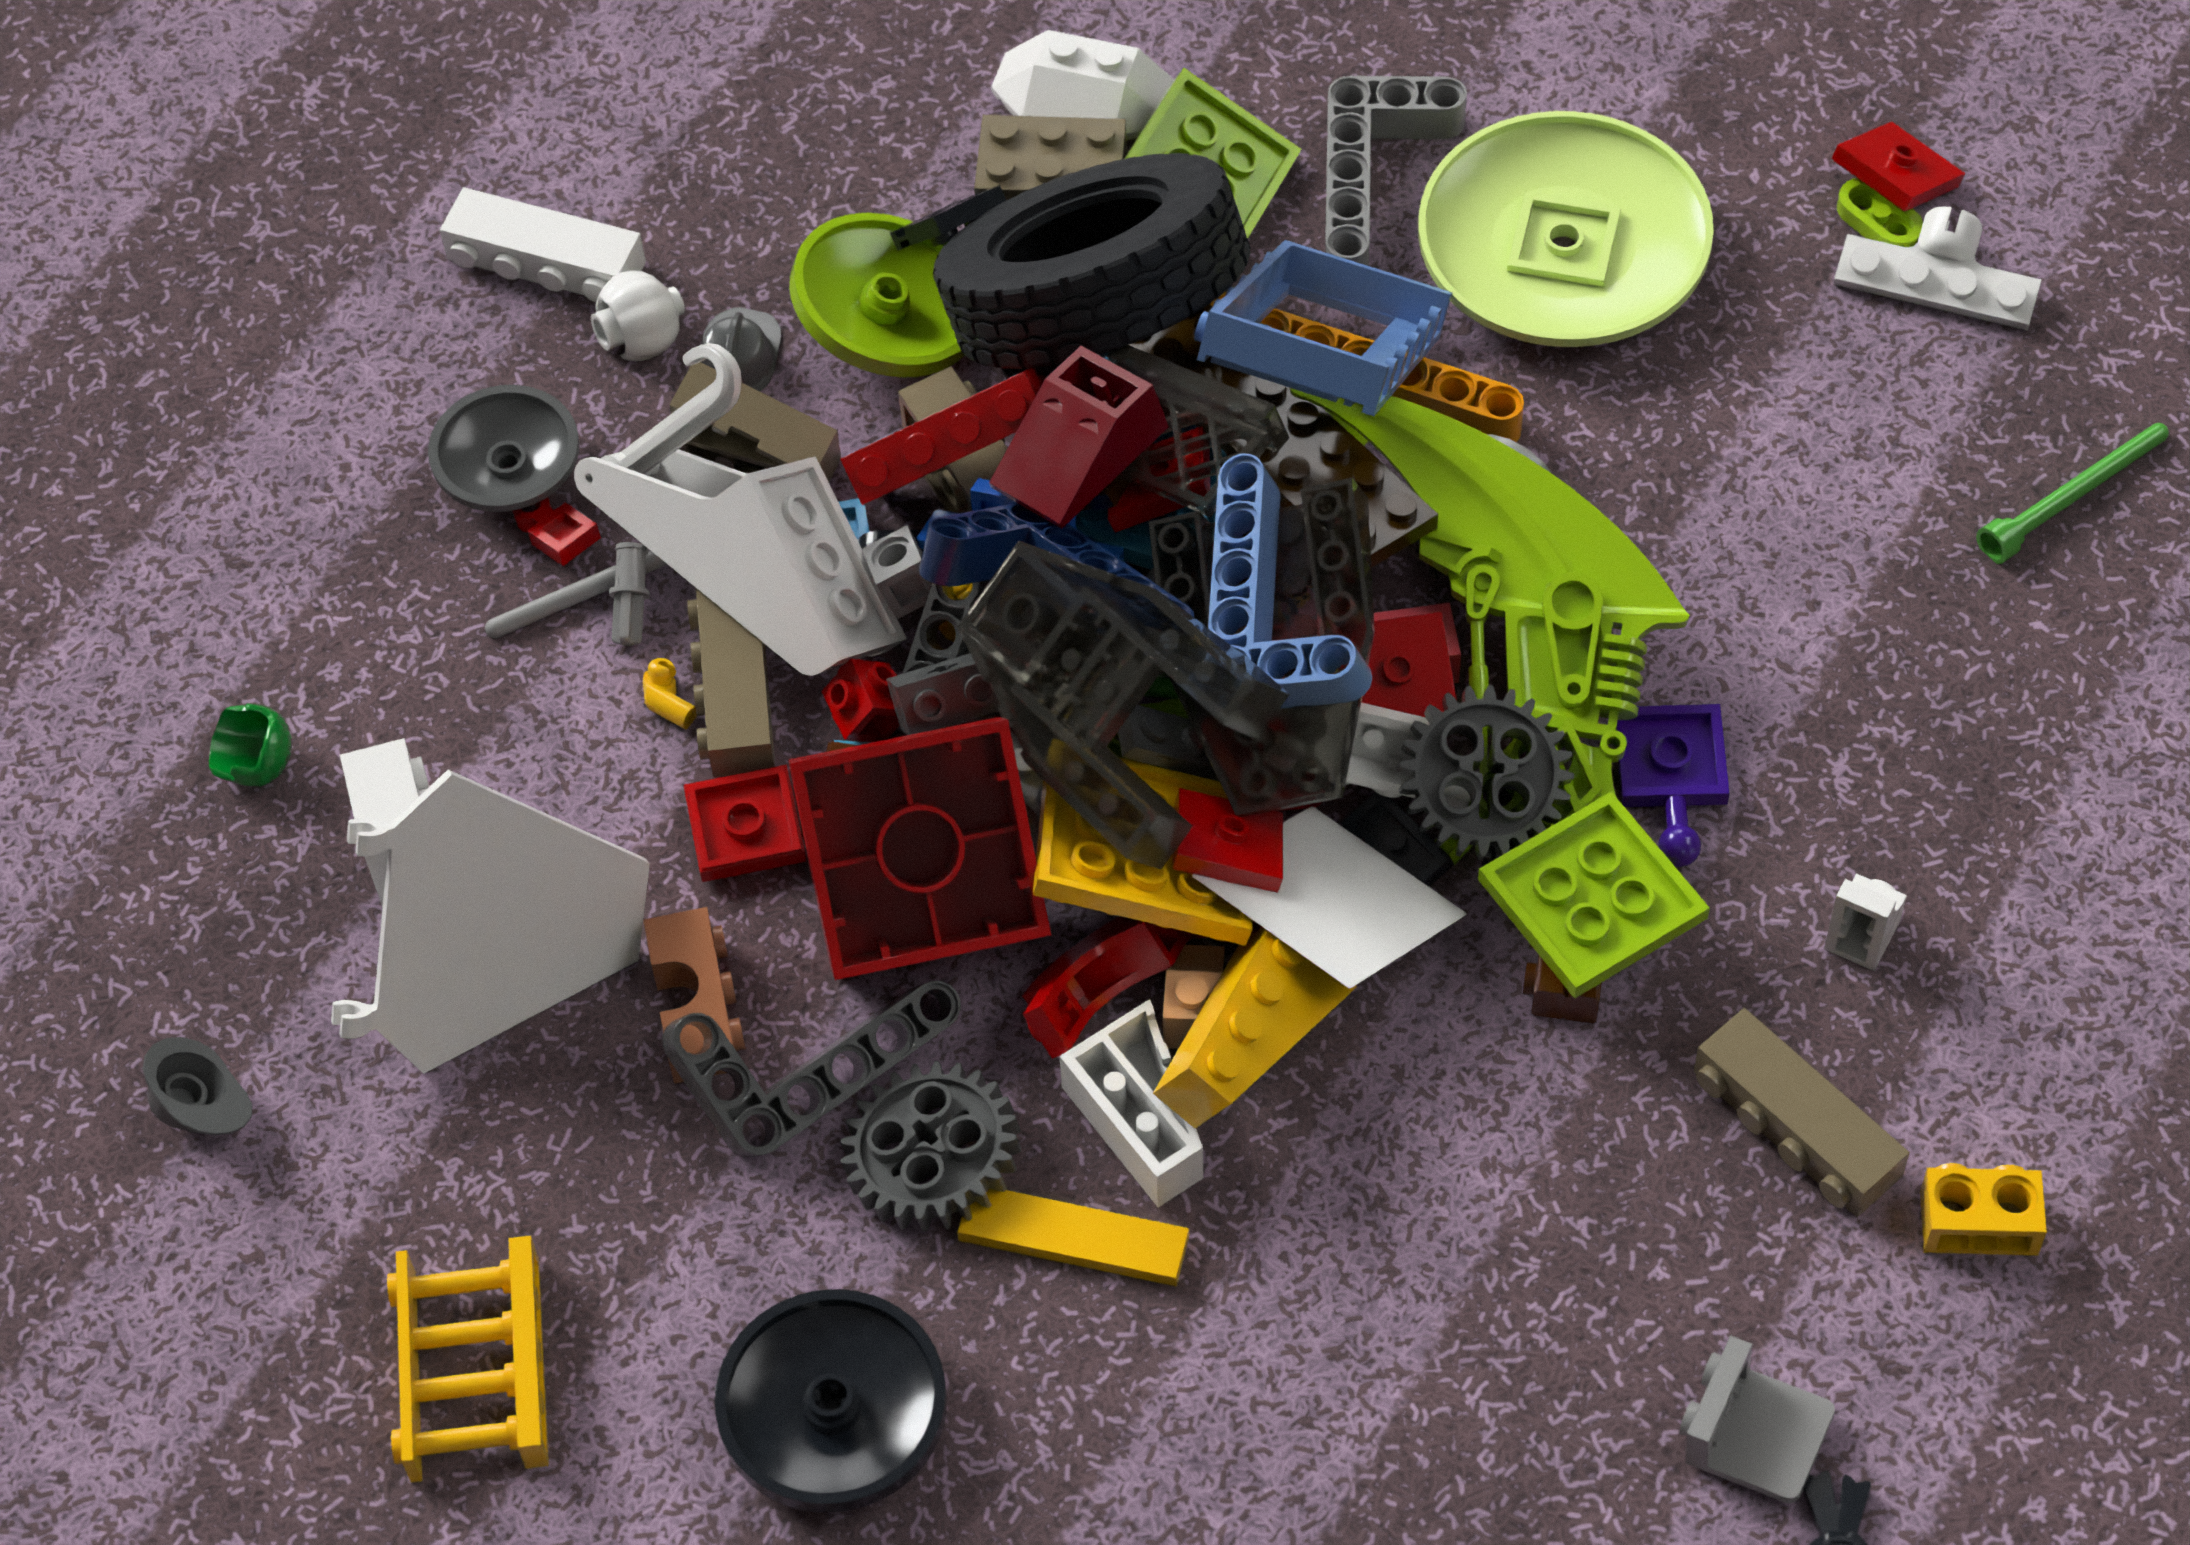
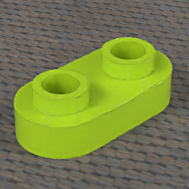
(1880, 219)

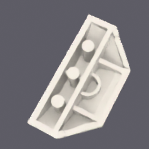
(1081, 79)

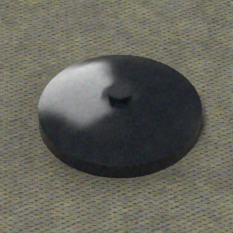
(830, 1400)

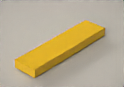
(1078, 1236)

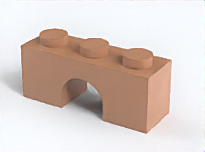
(686, 954)

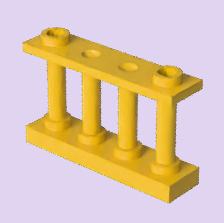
(520, 1379)

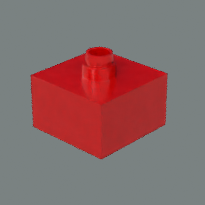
(919, 847)

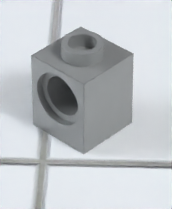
(895, 569)

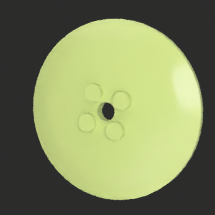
(1574, 175)

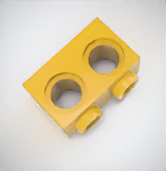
(1984, 1223)

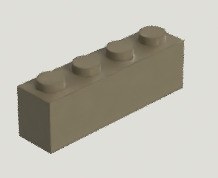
(732, 691)
(1800, 1113)

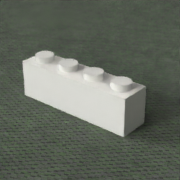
(538, 244)

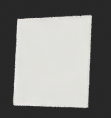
(1341, 901)

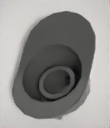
(751, 339)
(194, 1088)

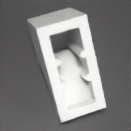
(1864, 920)

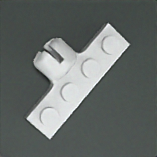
(1940, 272)

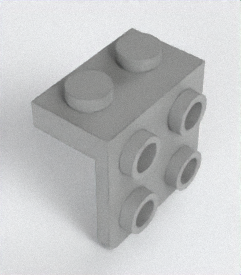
(1754, 1426)

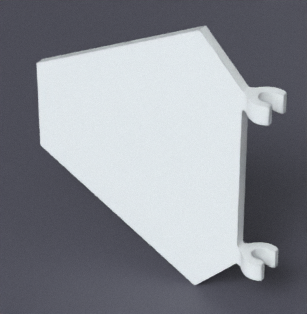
(488, 918)

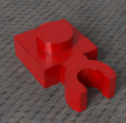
(558, 532)

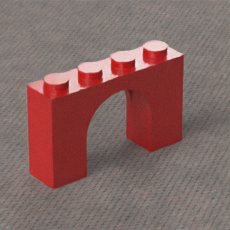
(942, 437)

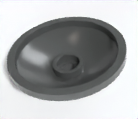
(502, 429)

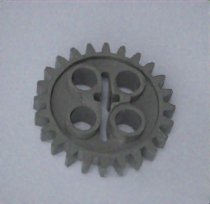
(1437, 768)
(931, 1146)

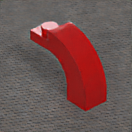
(1092, 975)

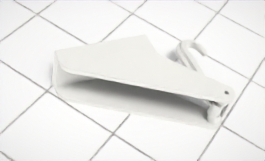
(754, 543)

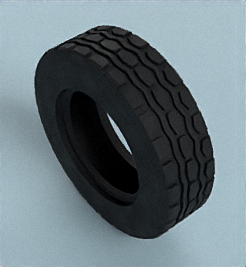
(1092, 260)

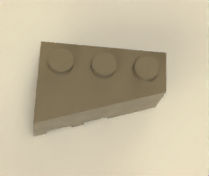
(757, 430)

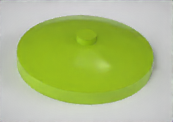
(873, 301)

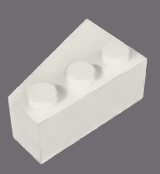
(1113, 1086)

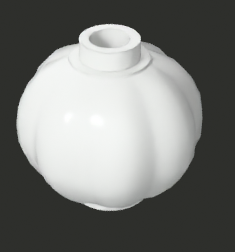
(637, 313)

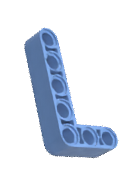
(1253, 601)

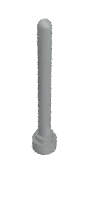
(560, 600)

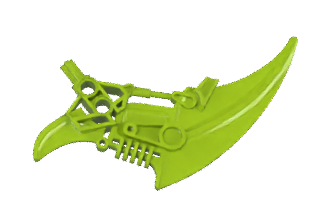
(1547, 564)

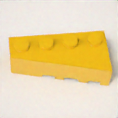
(1246, 1025)

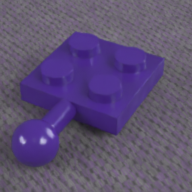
(1674, 762)

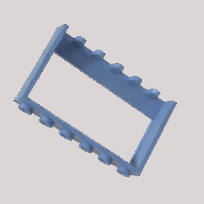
(1408, 308)

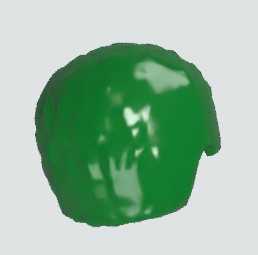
(250, 745)

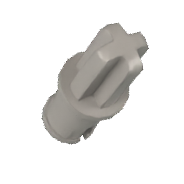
(629, 593)

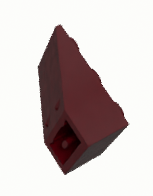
(1078, 436)

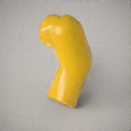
(661, 694)

